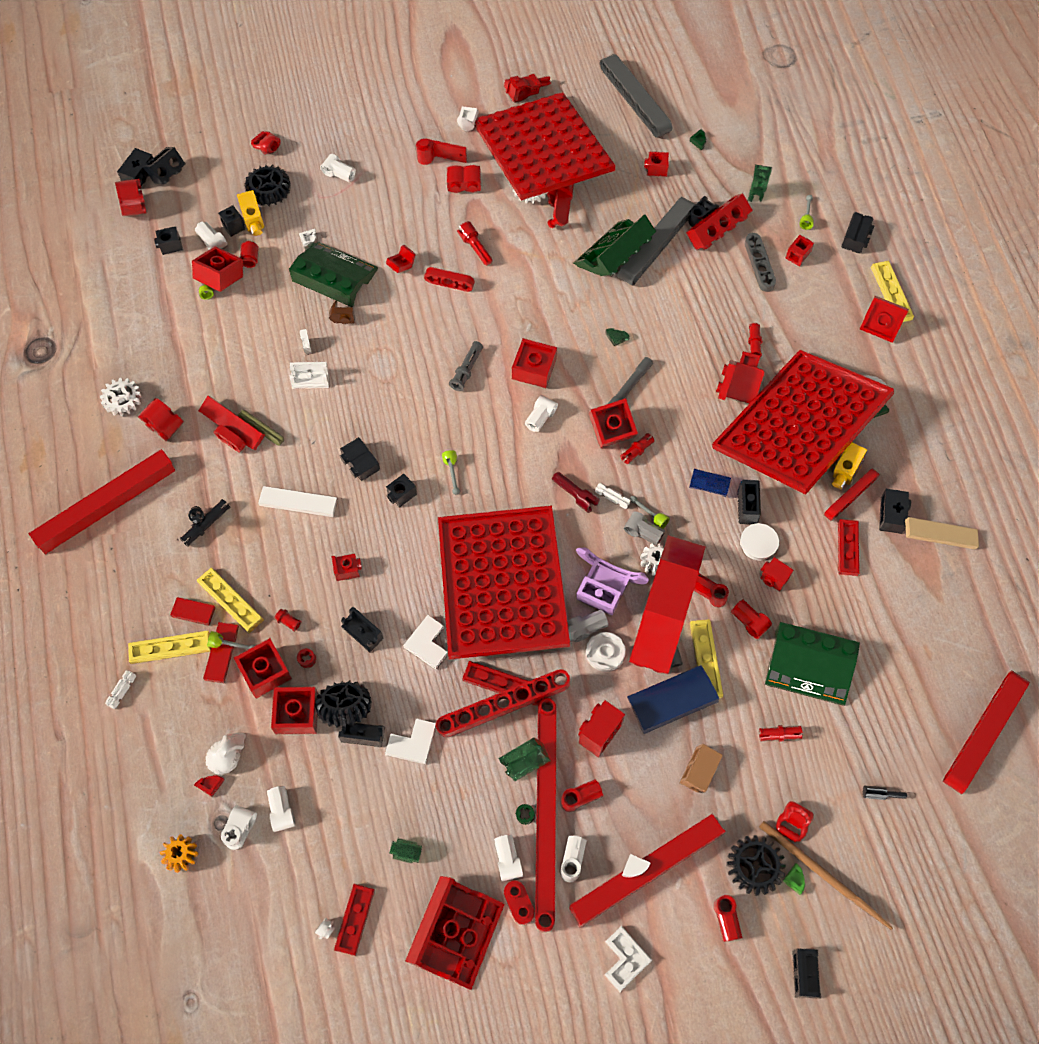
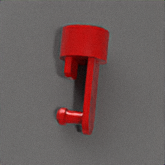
(560, 200)

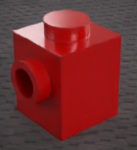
(775, 574)

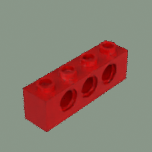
(737, 205)

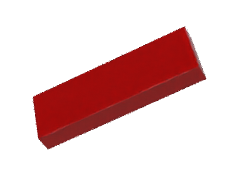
(848, 547)
(220, 657)
(354, 920)

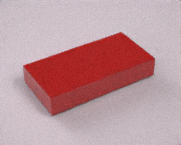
(192, 611)

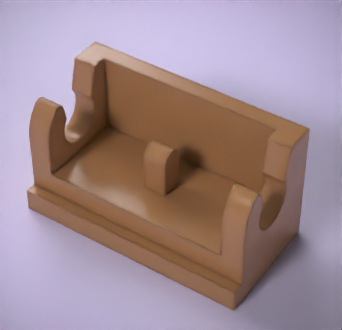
(701, 768)

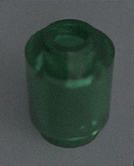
(405, 850)

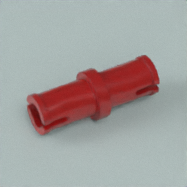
(755, 339)
(637, 448)
(780, 733)

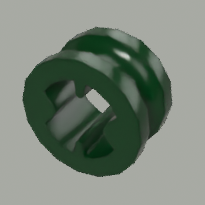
(531, 814)

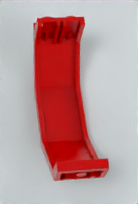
(667, 605)

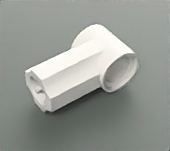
(334, 166)
(210, 236)
(542, 410)
(281, 813)
(573, 857)
(508, 862)

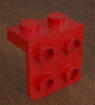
(740, 382)

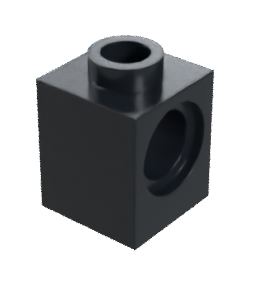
(231, 220)
(168, 240)
(401, 483)

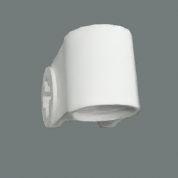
(238, 824)

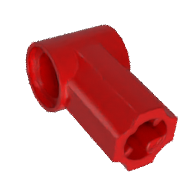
(708, 589)
(754, 622)
(583, 795)
(728, 920)

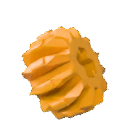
(174, 861)

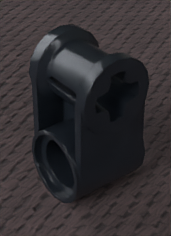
(701, 210)

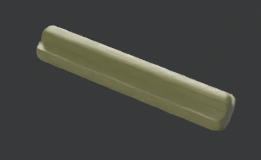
(269, 433)

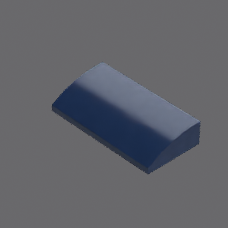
(673, 699)

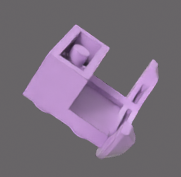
(605, 582)

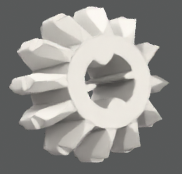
(649, 556)

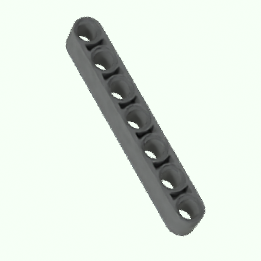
(636, 95)
(666, 231)

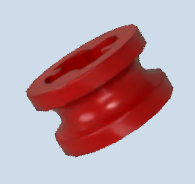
(308, 663)

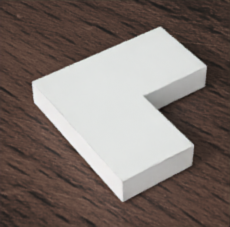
(422, 643)
(414, 748)
(631, 962)

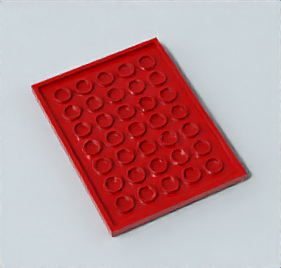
(543, 146)
(803, 420)
(502, 583)

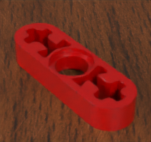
(457, 280)

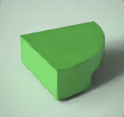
(795, 879)

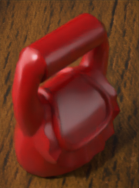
(267, 142)
(797, 816)

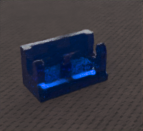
(710, 482)

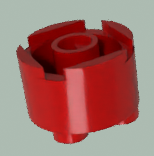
(130, 198)
(161, 419)

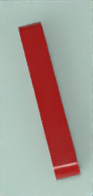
(496, 711)
(986, 732)

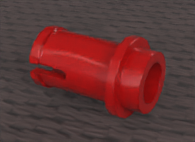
(285, 618)

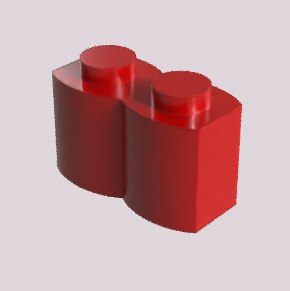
(464, 178)

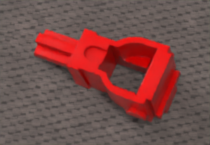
(523, 87)

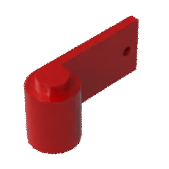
(428, 149)

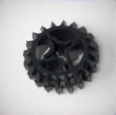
(266, 180)
(343, 703)
(747, 862)

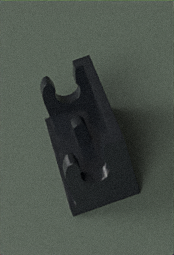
(362, 629)
(362, 734)
(806, 973)

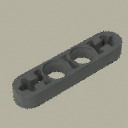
(762, 261)

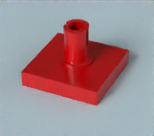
(884, 319)

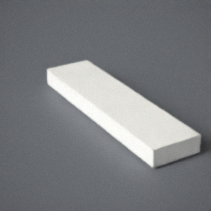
(298, 501)

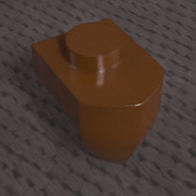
(341, 314)

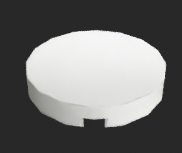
(759, 541)
(605, 651)

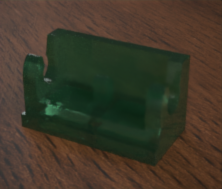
(759, 182)
(524, 759)

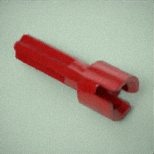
(470, 236)

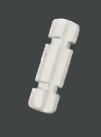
(612, 495)
(120, 689)

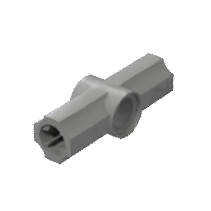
(582, 627)

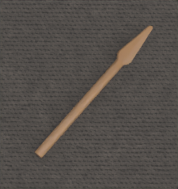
(821, 872)

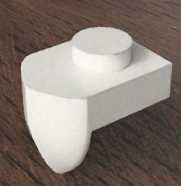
(467, 118)

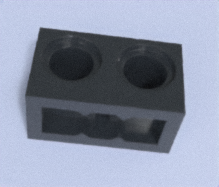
(162, 161)

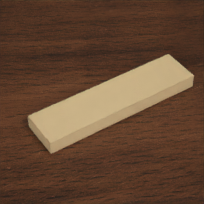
(941, 533)

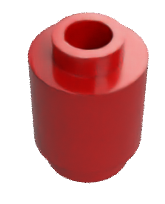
(249, 254)

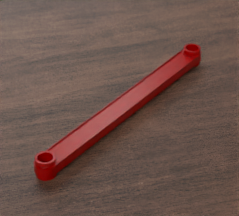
(546, 818)

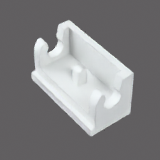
(309, 375)

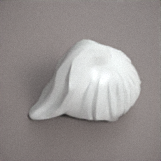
(225, 753)

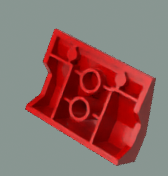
(455, 932)

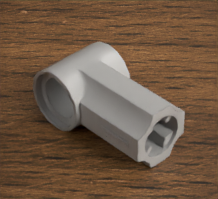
(640, 526)

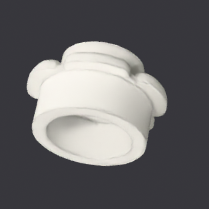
(325, 928)

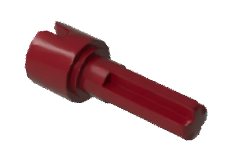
(582, 497)

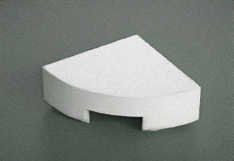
(308, 238)
(305, 341)
(635, 866)

